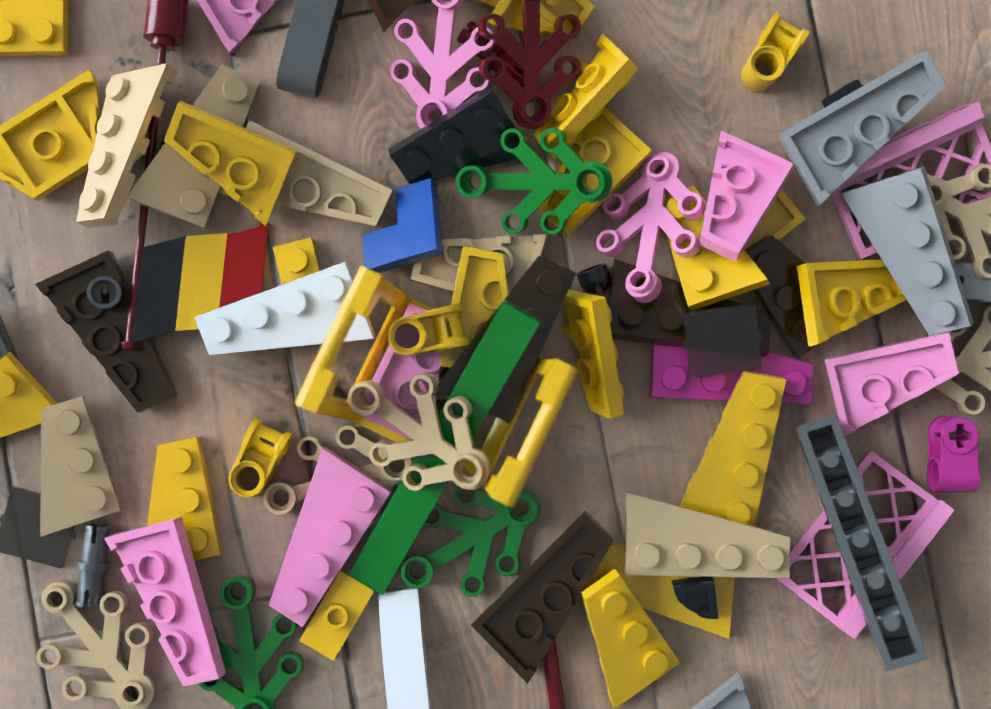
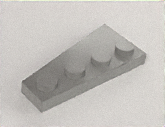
(912, 242)

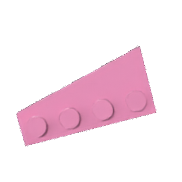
(330, 524)

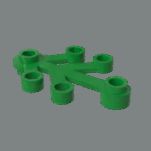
(541, 181)
(477, 535)
(249, 660)

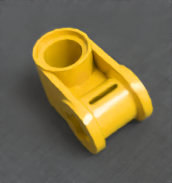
(775, 49)
(432, 331)
(259, 456)

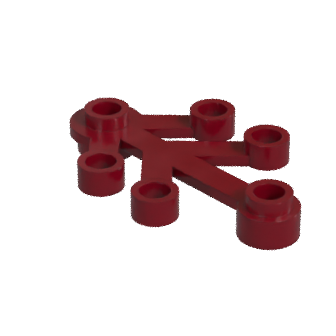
(531, 60)

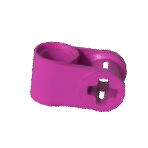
(952, 460)

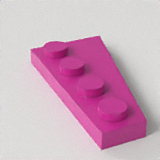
(672, 379)

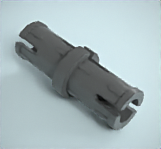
(92, 565)

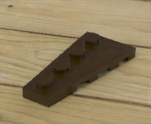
(539, 293)
(662, 318)
(136, 372)
(537, 604)

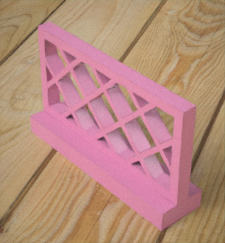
(911, 145)
(903, 550)

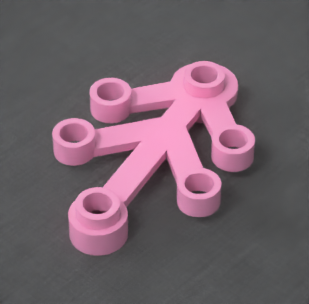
(440, 64)
(649, 220)

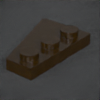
(783, 294)

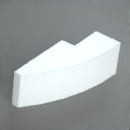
(404, 650)

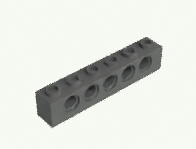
(861, 544)

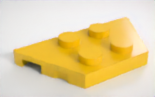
(51, 138)

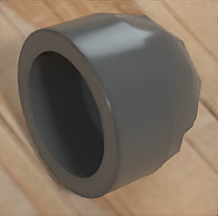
(94, 292)

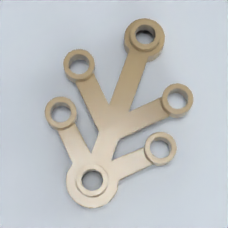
(971, 217)
(973, 364)
(426, 435)
(298, 492)
(101, 651)

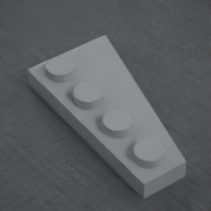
(849, 131)

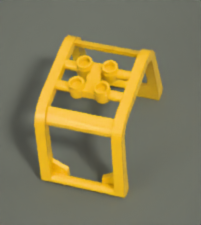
(320, 384)

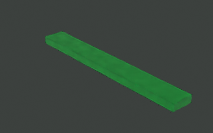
(481, 385)

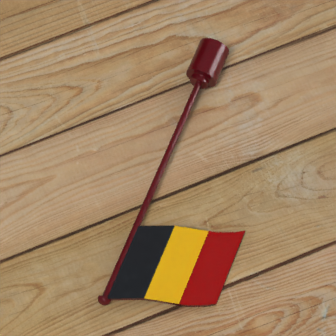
(194, 272)

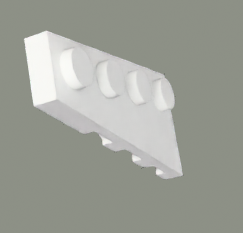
(283, 316)

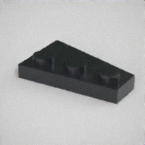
(457, 140)

